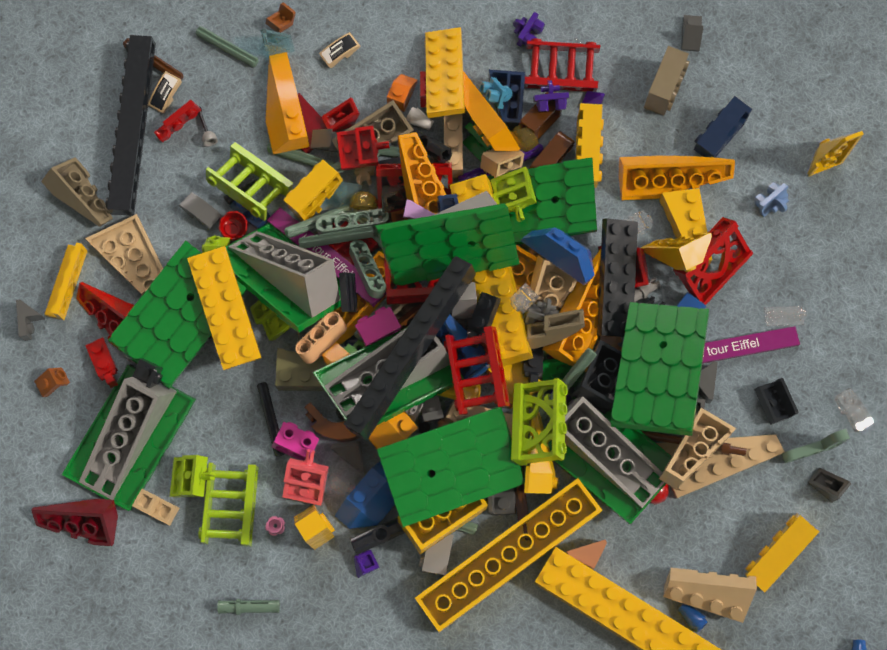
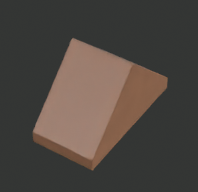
(588, 554)

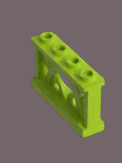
(553, 431)

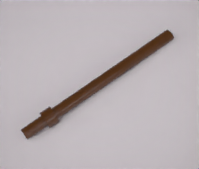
(725, 448)

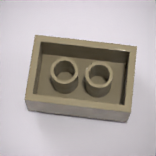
(667, 81)

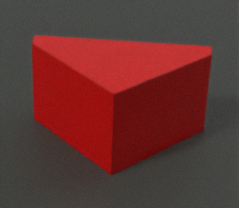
(342, 116)

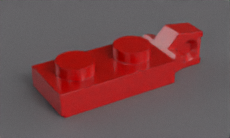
(177, 120)
(103, 361)

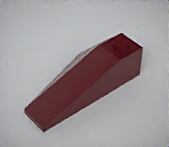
(86, 518)

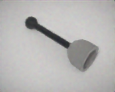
(208, 137)

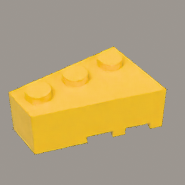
(313, 190)

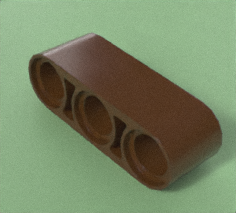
(554, 151)

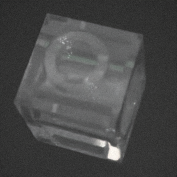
(644, 222)

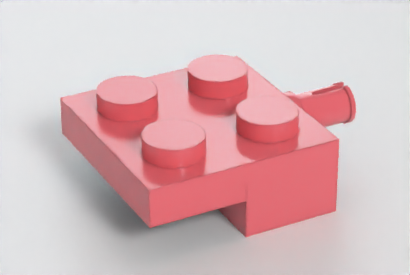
(305, 480)

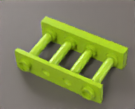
(255, 166)
(246, 515)

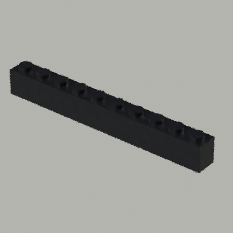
(131, 125)
(410, 348)

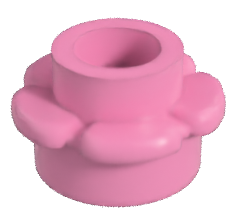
(270, 525)

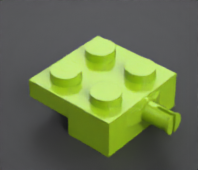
(515, 191)
(272, 324)
(189, 476)

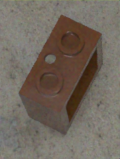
(540, 121)

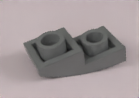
(200, 209)

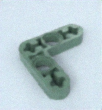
(829, 442)

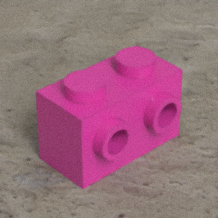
(377, 326)
(294, 441)

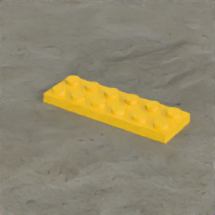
(444, 73)
(224, 308)

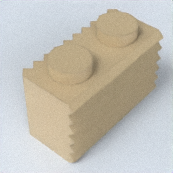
(501, 162)

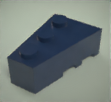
(512, 110)
(723, 129)

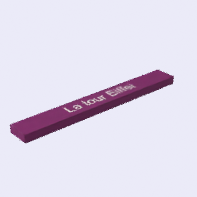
(282, 219)
(750, 344)

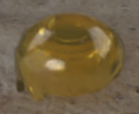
(525, 138)
(363, 200)

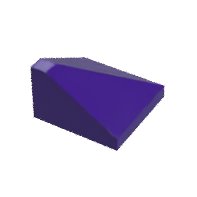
(593, 98)
(365, 563)

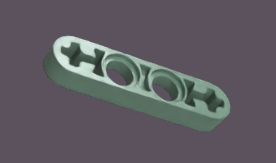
(352, 219)
(370, 268)

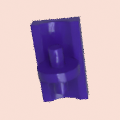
(532, 24)
(559, 98)

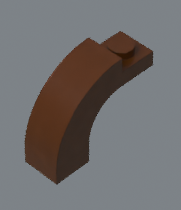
(326, 429)

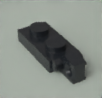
(483, 315)
(533, 367)

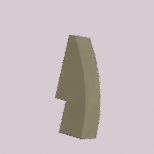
(555, 328)

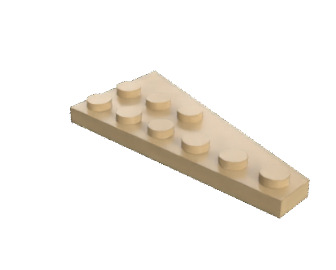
(129, 252)
(722, 466)

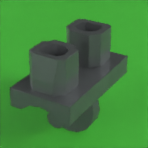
(539, 310)

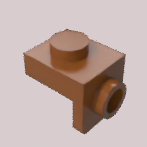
(282, 19)
(51, 380)

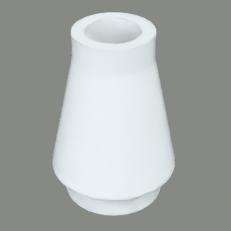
(419, 118)

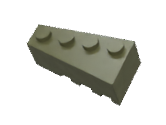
(295, 374)

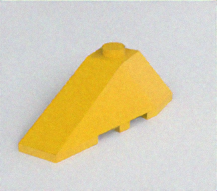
(680, 252)
(540, 475)

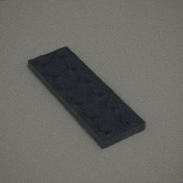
(616, 275)

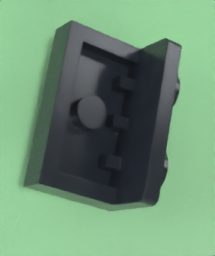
(776, 401)

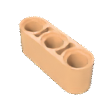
(321, 337)

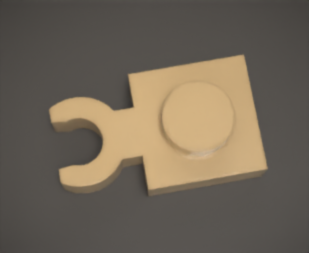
(364, 174)

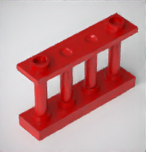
(570, 82)
(492, 357)

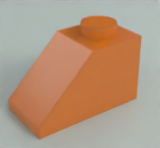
(401, 91)

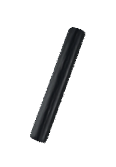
(269, 413)

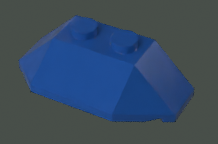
(563, 252)
(367, 501)

